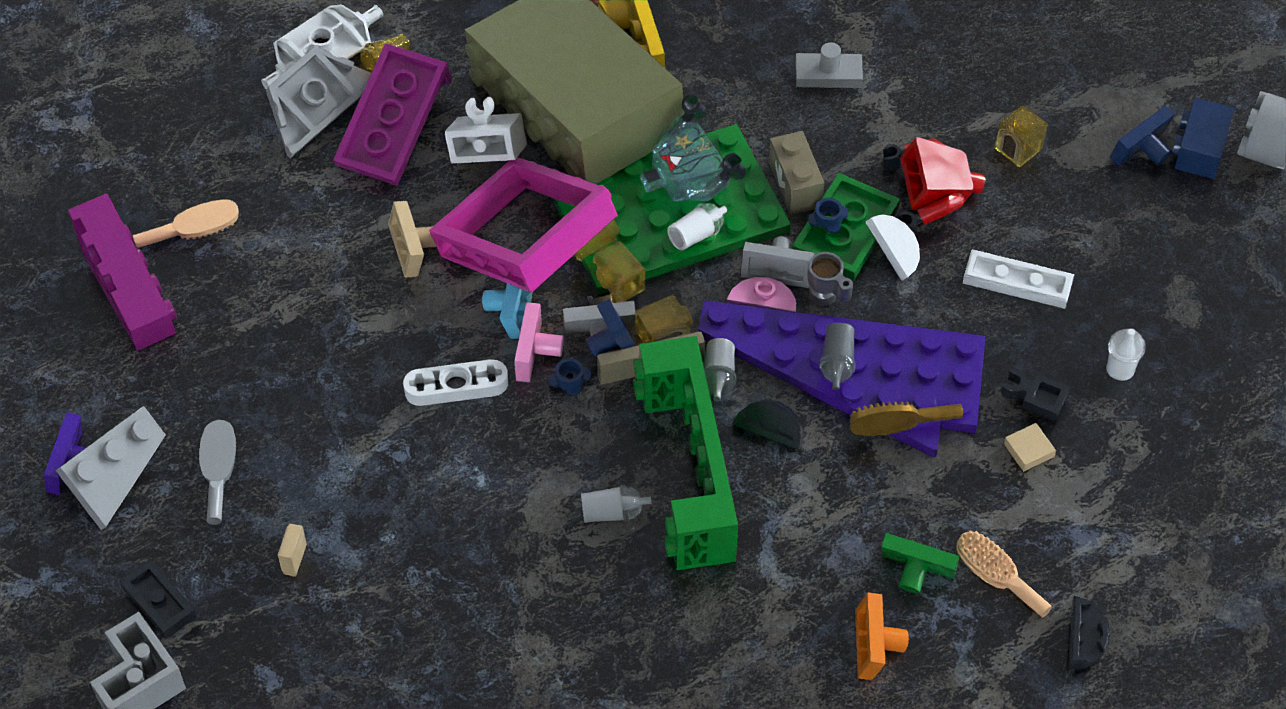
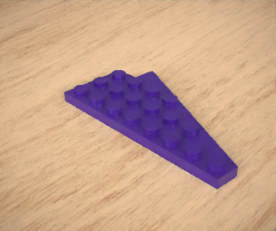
(890, 361)

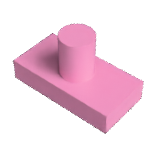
(533, 342)

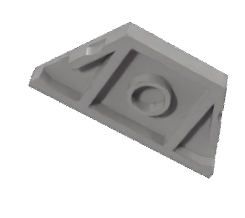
(313, 96)

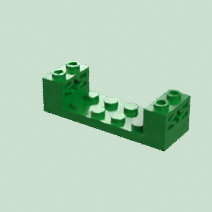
(703, 527)

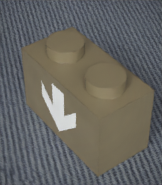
(795, 172)

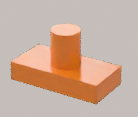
(874, 638)

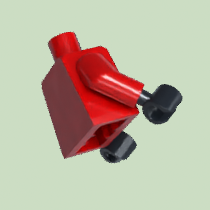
(935, 178)

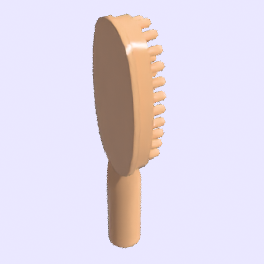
(193, 223)
(997, 569)

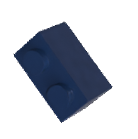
(1203, 138)

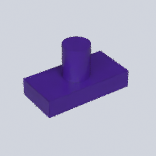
(64, 449)

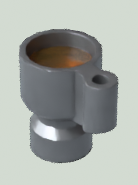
(827, 279)

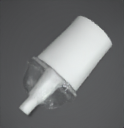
(697, 225)
(1125, 351)

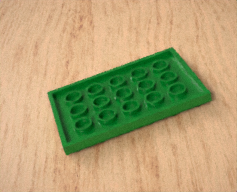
(645, 216)

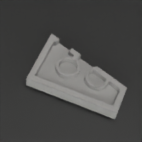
(111, 465)

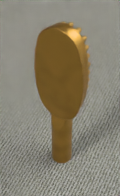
(898, 418)

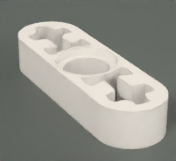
(444, 373)

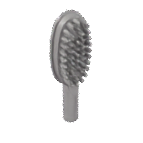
(216, 462)

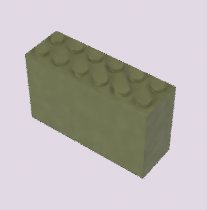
(576, 82)

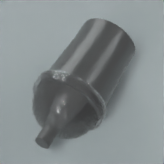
(838, 354)

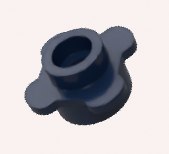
(832, 208)
(566, 368)

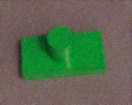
(917, 561)

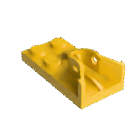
(639, 20)

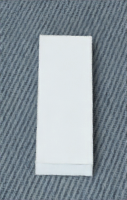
(1018, 278)

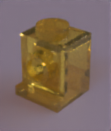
(619, 272)

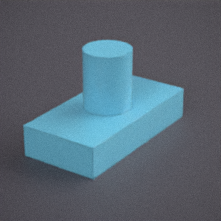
(511, 304)

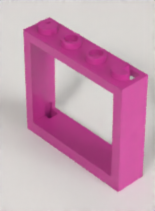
(528, 270)

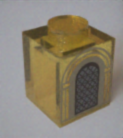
(1021, 135)
(663, 320)

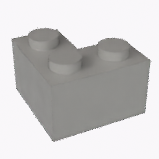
(145, 670)

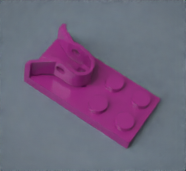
(391, 114)

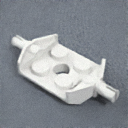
(343, 27)

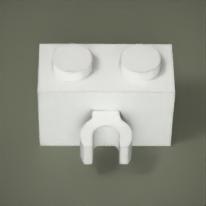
(485, 136)

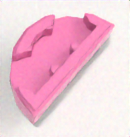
(763, 293)

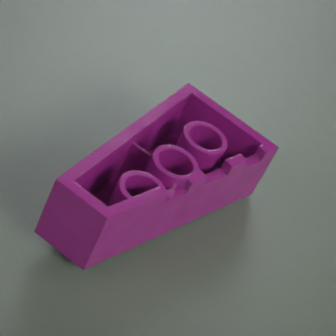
(122, 272)

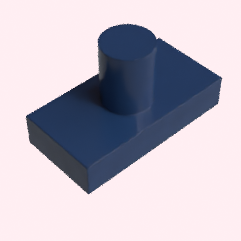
(1145, 138)
(613, 335)

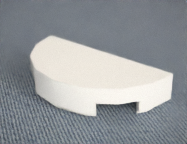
(897, 243)

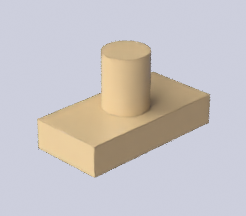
(408, 238)

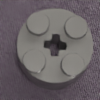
(1266, 132)

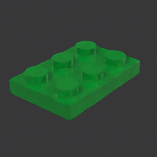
(854, 239)

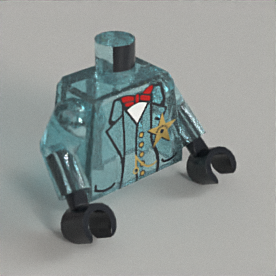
(688, 161)

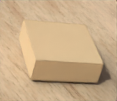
(1029, 447)
(292, 549)

